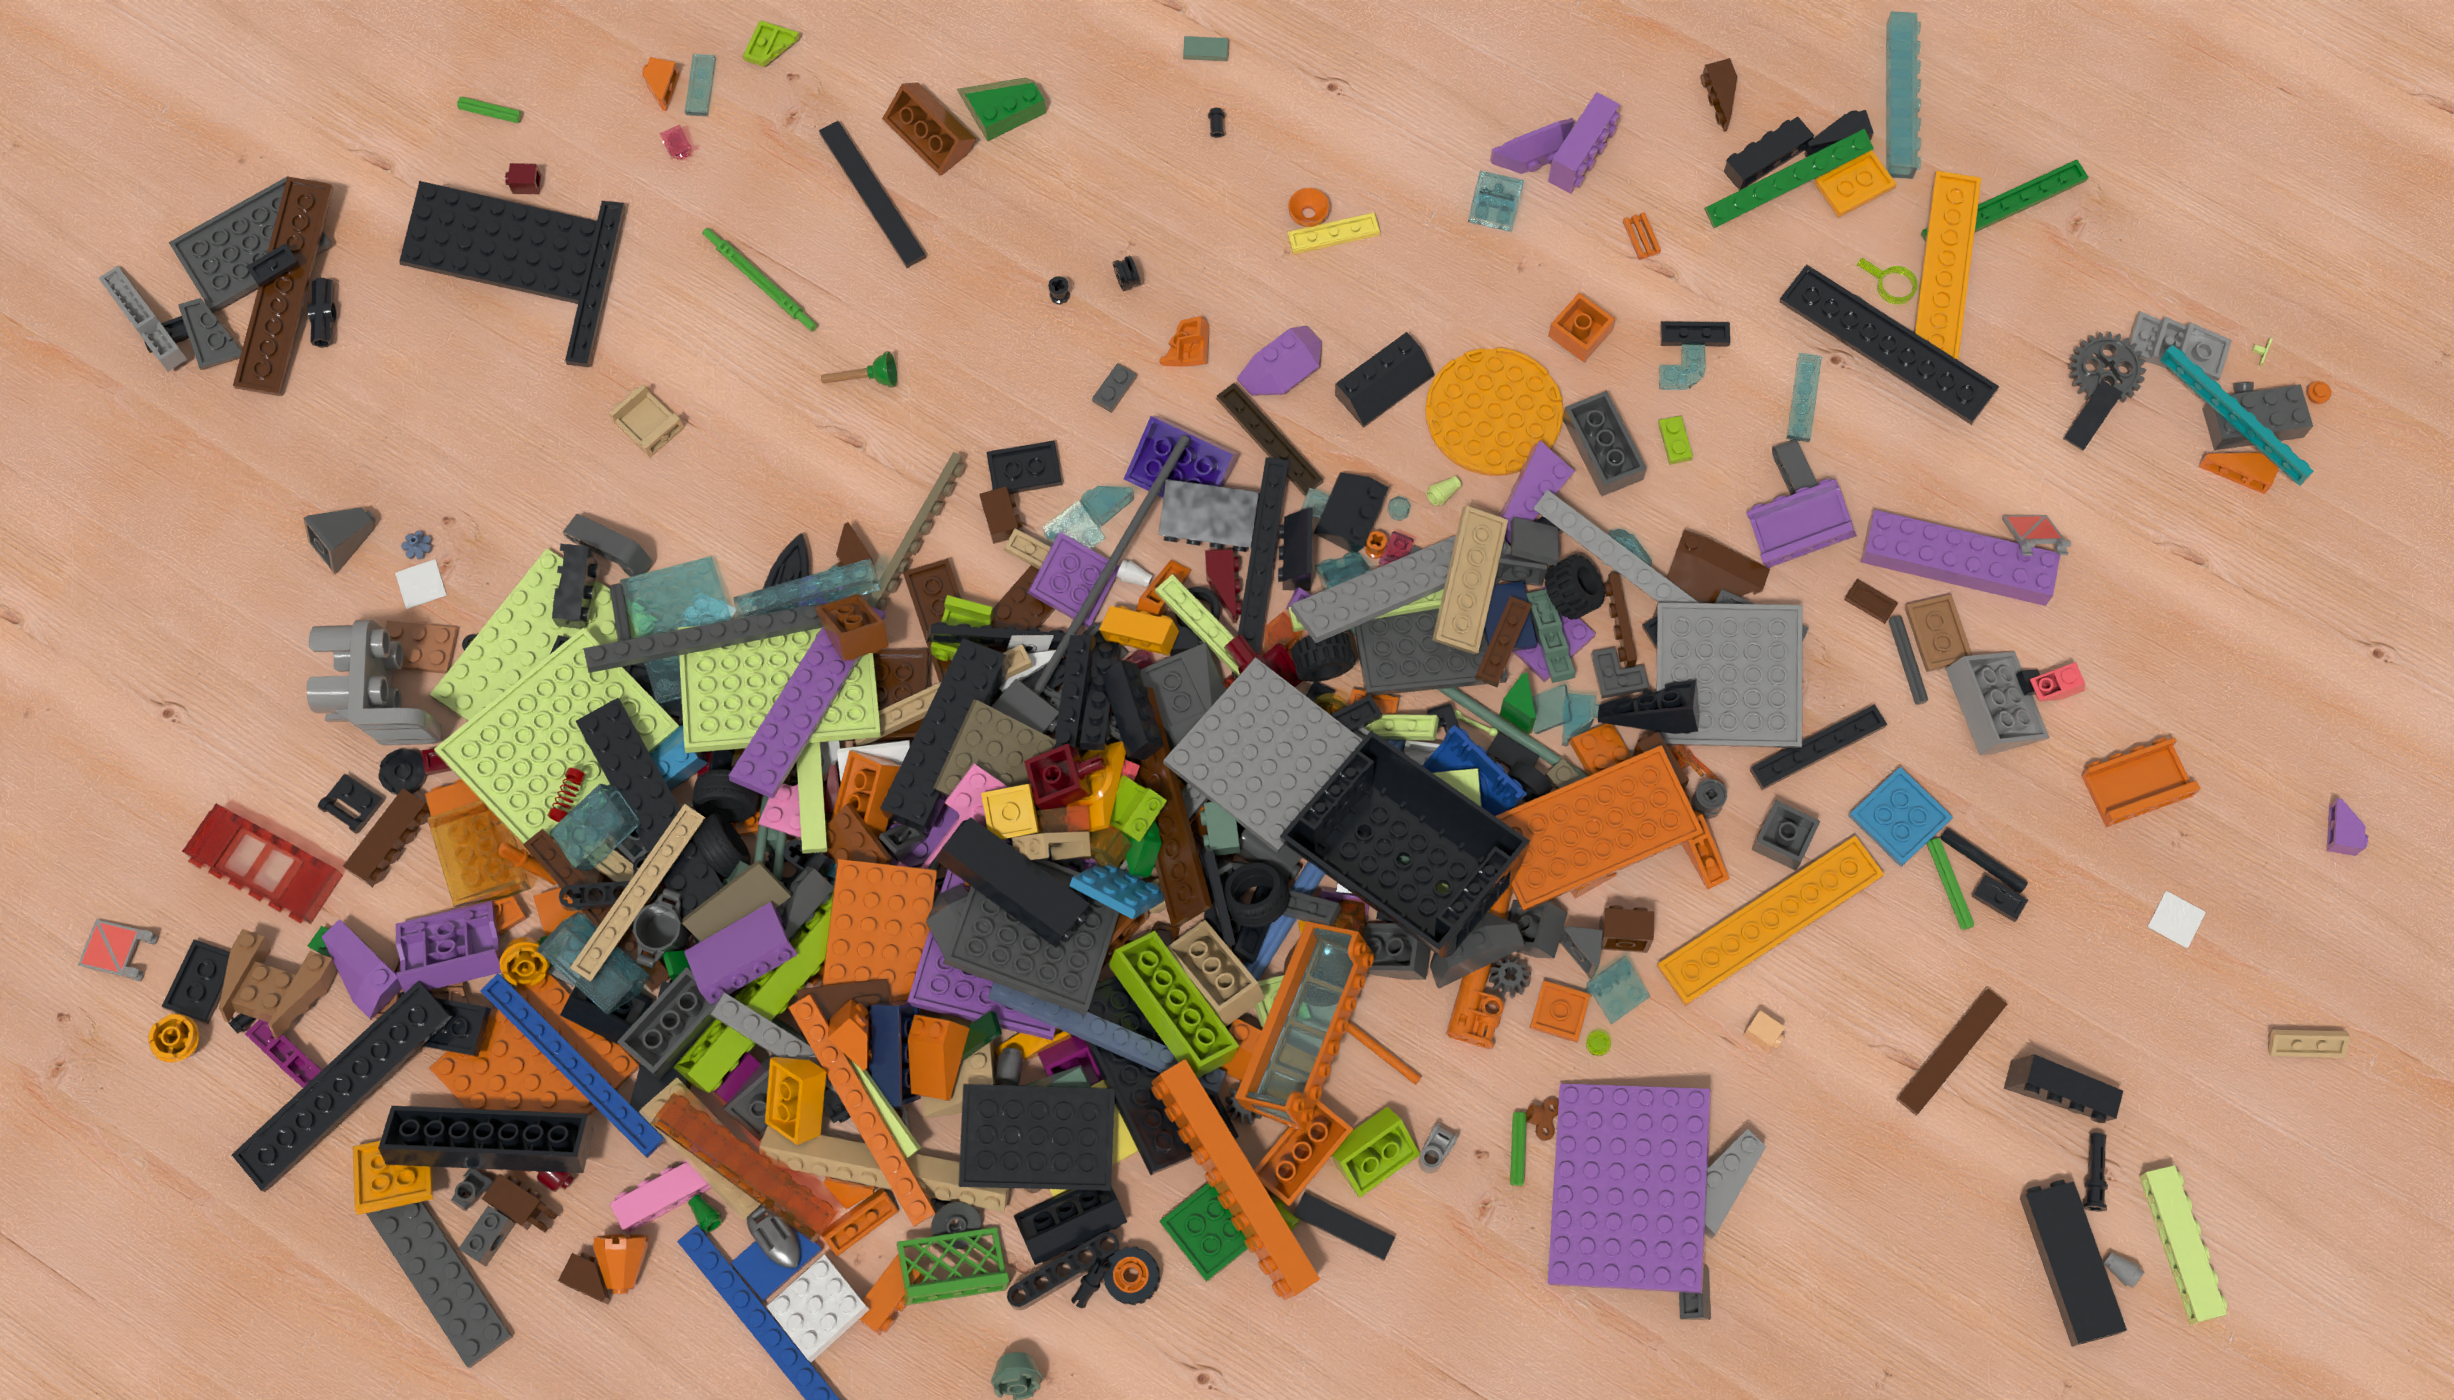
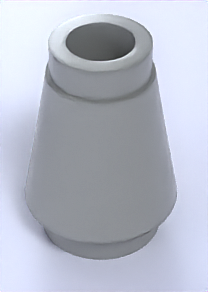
(2124, 1270)

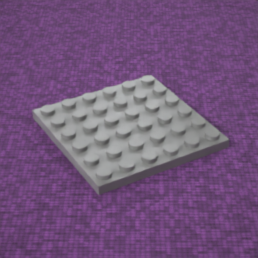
(1743, 670)
(1262, 752)

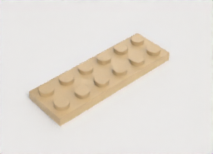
(1470, 580)
(732, 1195)

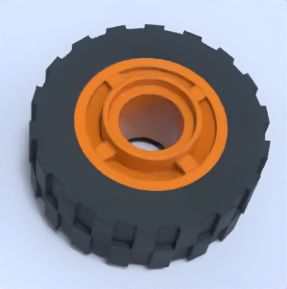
(1147, 1279)

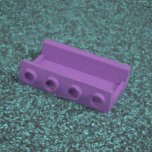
(1801, 523)
(740, 953)

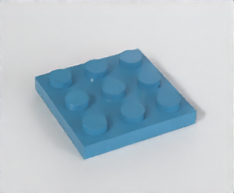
(1900, 816)
(1118, 890)

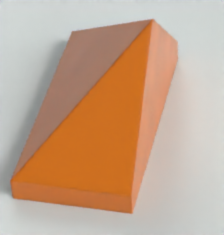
(848, 1192)

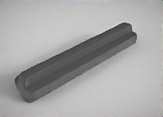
(620, 612)

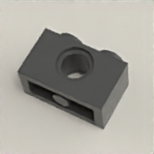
(487, 1236)

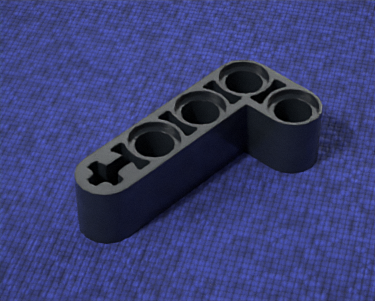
(607, 889)

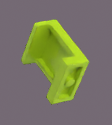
(960, 612)
(1135, 808)

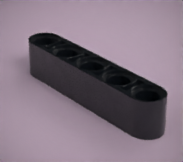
(1050, 1271)

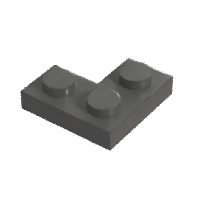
(1616, 681)

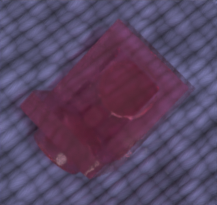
(676, 142)
(1397, 548)

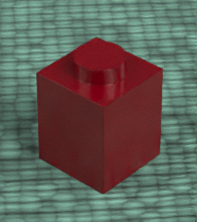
(523, 178)

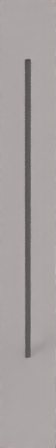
(1101, 581)

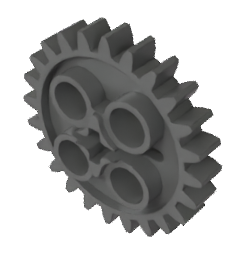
(2122, 356)

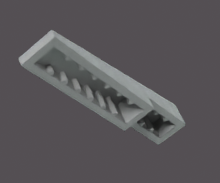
(142, 318)

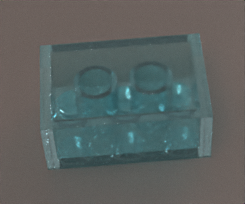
(595, 827)

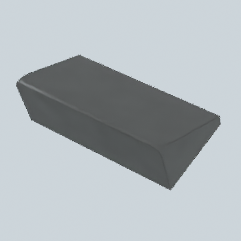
(1696, 1305)

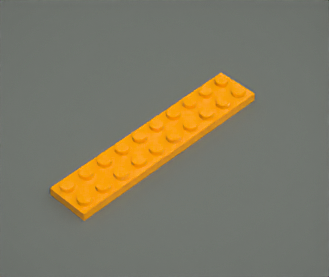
(1947, 260)
(1770, 920)

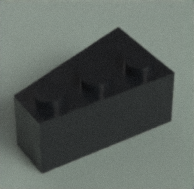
(575, 587)

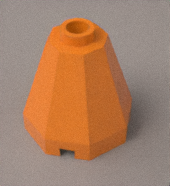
(620, 1259)

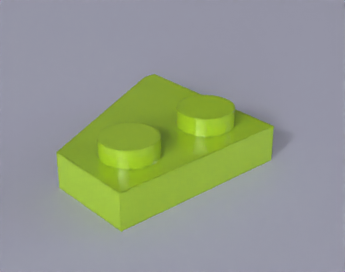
(768, 43)

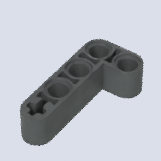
(608, 544)

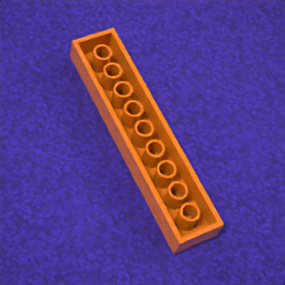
(1234, 1180)

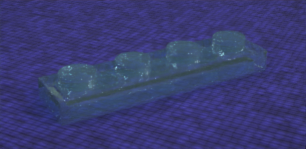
(1804, 397)

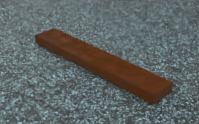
(1952, 1052)

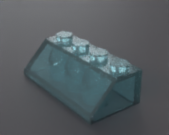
(616, 981)

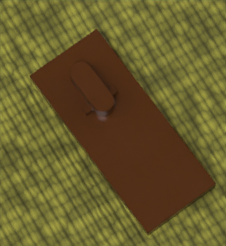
(834, 997)

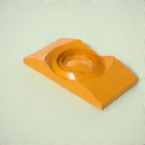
(1103, 785)

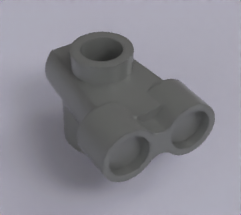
(473, 1184)

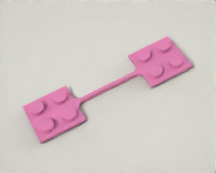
(968, 802)
(783, 811)

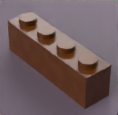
(387, 838)

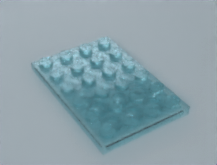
(673, 599)

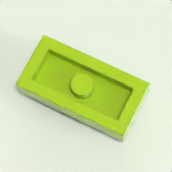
(1675, 440)

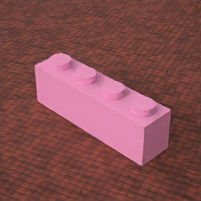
(657, 1196)

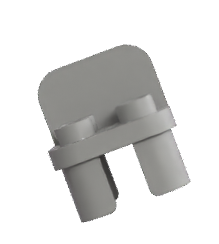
(367, 693)

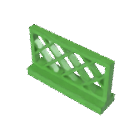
(954, 1287)

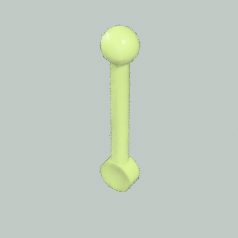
(1492, 731)

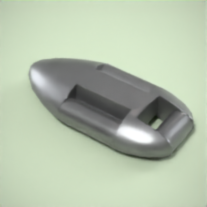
(774, 1238)

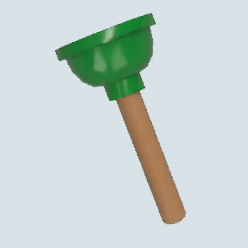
(882, 370)

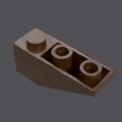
(1721, 84)

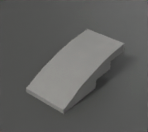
(2199, 344)

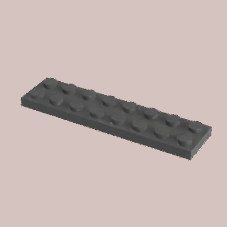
(441, 1280)

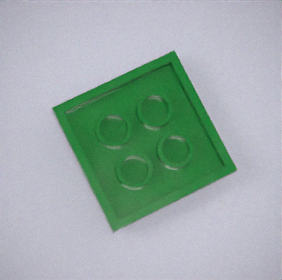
(1205, 1232)

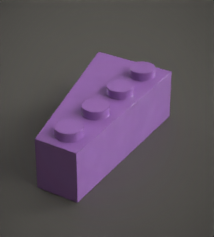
(1538, 474)

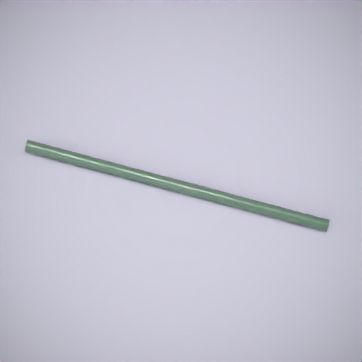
(1503, 726)

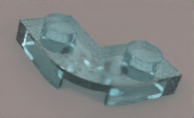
(1688, 373)

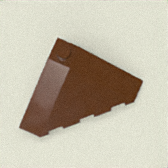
(1706, 567)

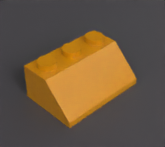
(795, 1098)

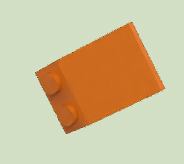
(935, 1056)

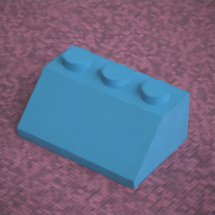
(673, 761)

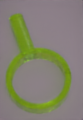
(1880, 274)

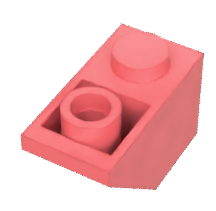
(2058, 683)

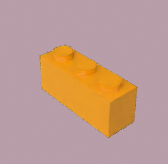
(1139, 630)

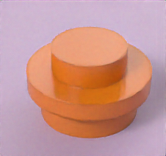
(2319, 392)

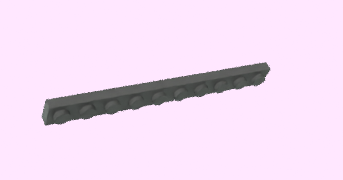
(702, 638)

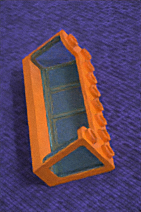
(1305, 1025)

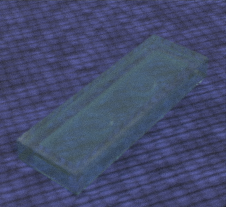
(700, 85)

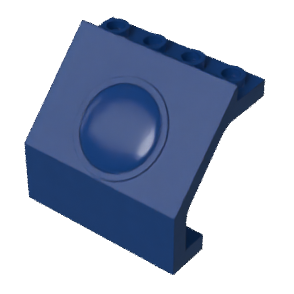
(1459, 752)

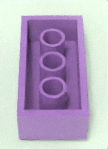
(1584, 143)

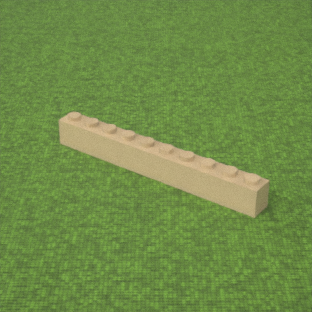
(855, 1163)

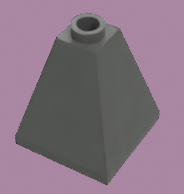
(338, 534)

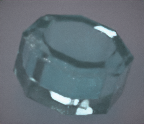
(1398, 508)

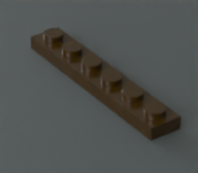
(1268, 437)

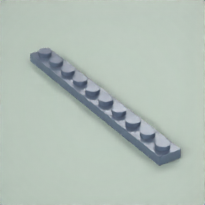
(1100, 1032)

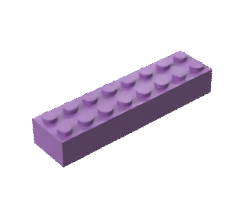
(1959, 558)

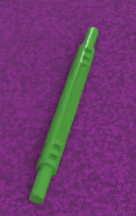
(759, 279)

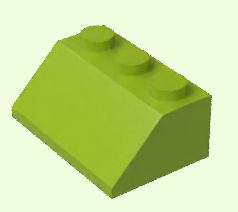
(1375, 1151)

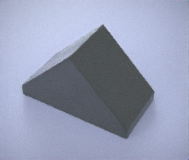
(901, 841)

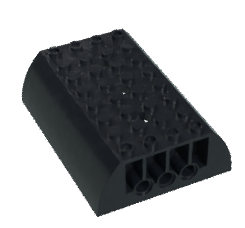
(1412, 817)

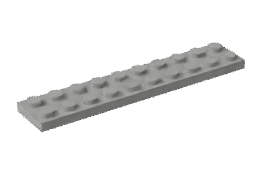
(1377, 591)

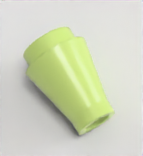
(1442, 491)

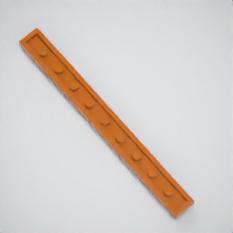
(863, 1111)

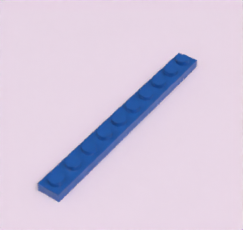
(572, 1065)
(755, 1316)

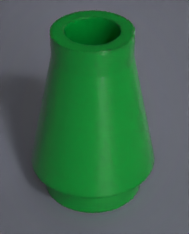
(705, 1214)

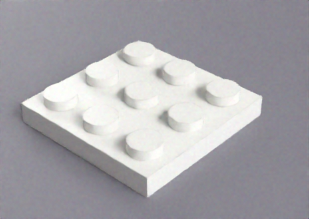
(817, 1308)

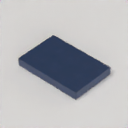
(1498, 602)

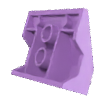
(449, 947)

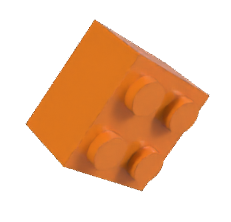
(1581, 327)

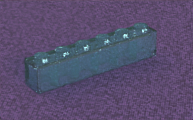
(812, 589)

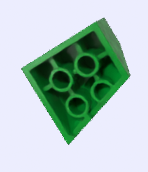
(1003, 105)

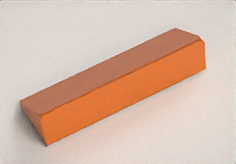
(859, 1221)

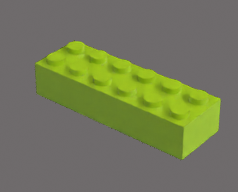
(1173, 1004)

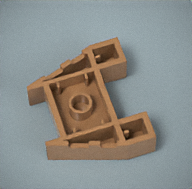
(268, 991)

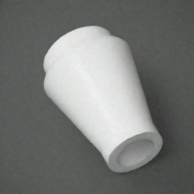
(1133, 574)

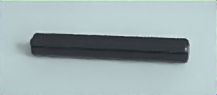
(1984, 860)

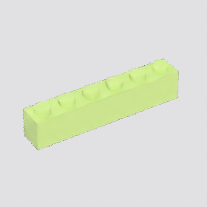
(2183, 1245)

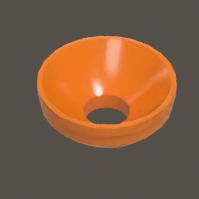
(1311, 199)

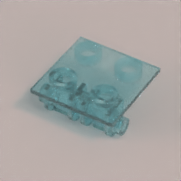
(1076, 524)
(1617, 990)

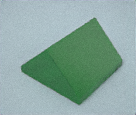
(1518, 705)

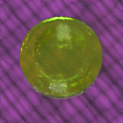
(1598, 1043)

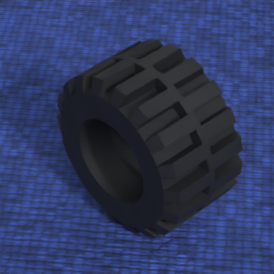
(1574, 587)
(1323, 659)

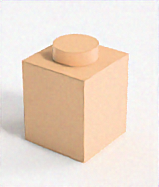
(1765, 1032)

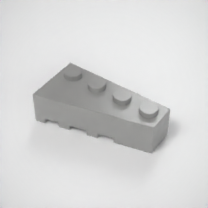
(1728, 1177)

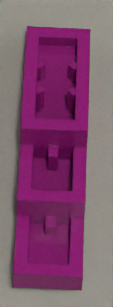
(284, 1053)

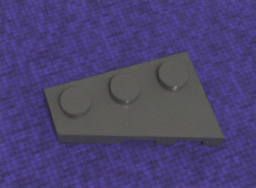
(207, 336)

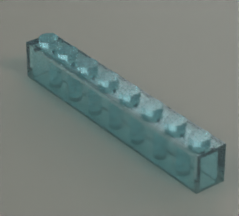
(1901, 95)

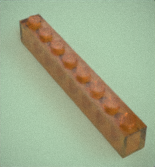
(744, 1167)

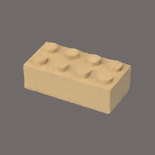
(1216, 973)

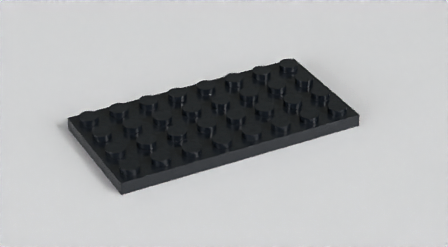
(498, 242)
(1140, 1109)

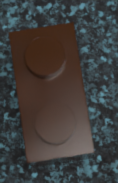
(999, 514)

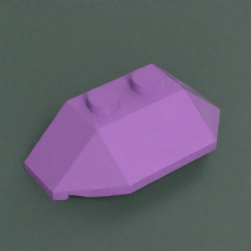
(1532, 149)
(1282, 363)

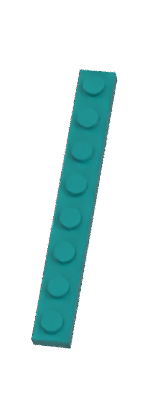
(2236, 415)

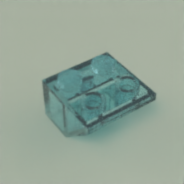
(1495, 201)
(1340, 570)

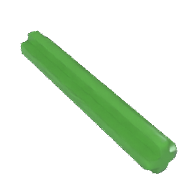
(1950, 884)

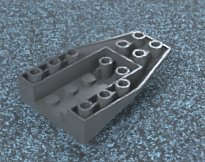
(1183, 690)

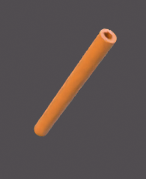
(1383, 1053)

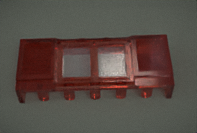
(262, 864)

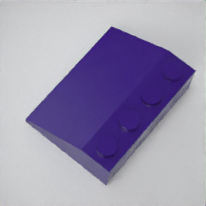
(1199, 463)

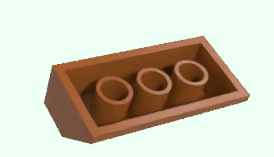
(928, 127)

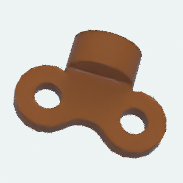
(1543, 1118)

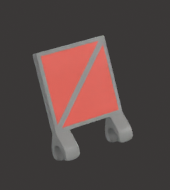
(2035, 530)
(112, 948)

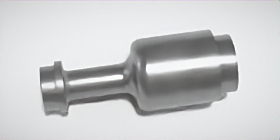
(1009, 1067)

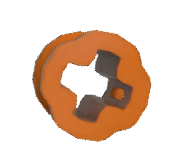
(1379, 539)

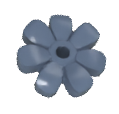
(416, 545)

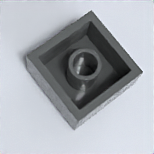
(1786, 835)

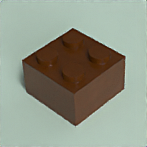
(1627, 929)

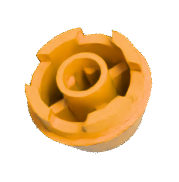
(523, 962)
(173, 1038)

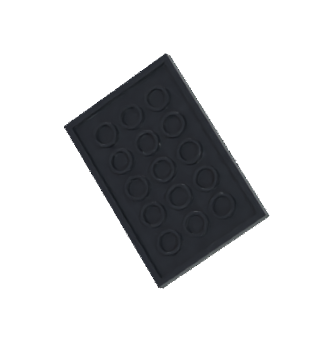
(1036, 1137)

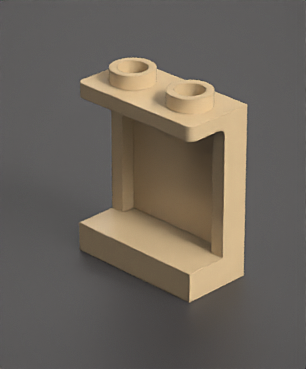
(646, 420)
(1063, 845)

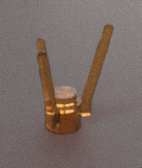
(1686, 758)

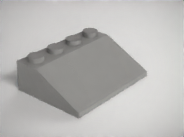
(1995, 703)

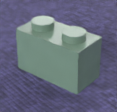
(1221, 830)

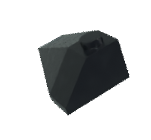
(1666, 710)

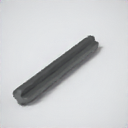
(1908, 660)

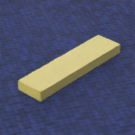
(1333, 233)

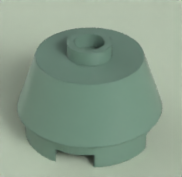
(1016, 1376)

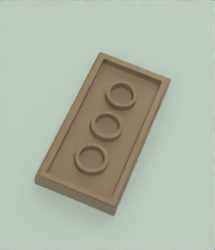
(736, 900)

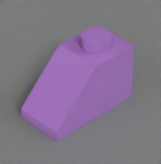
(2345, 830)

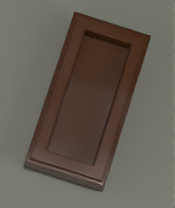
(1871, 601)

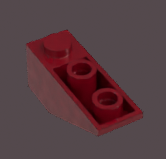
(1221, 579)

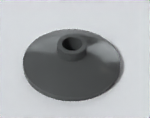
(967, 1218)

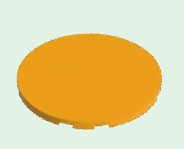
(1492, 410)

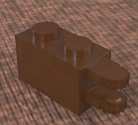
(517, 1203)

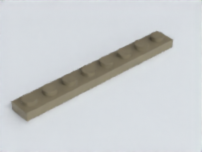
(919, 527)

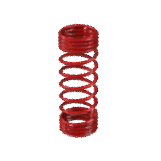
(575, 776)

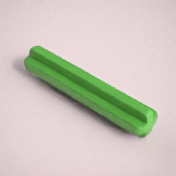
(489, 109)
(1518, 1149)

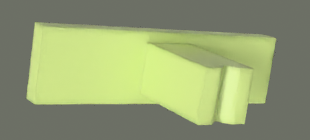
(2262, 351)

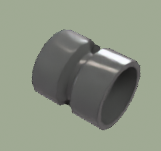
(1706, 802)

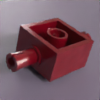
(1060, 776)

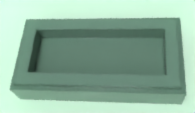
(1205, 48)

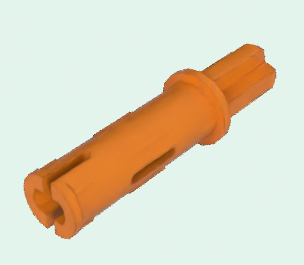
(522, 859)

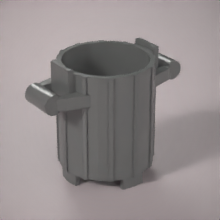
(660, 929)

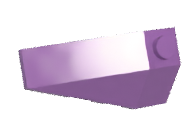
(363, 972)

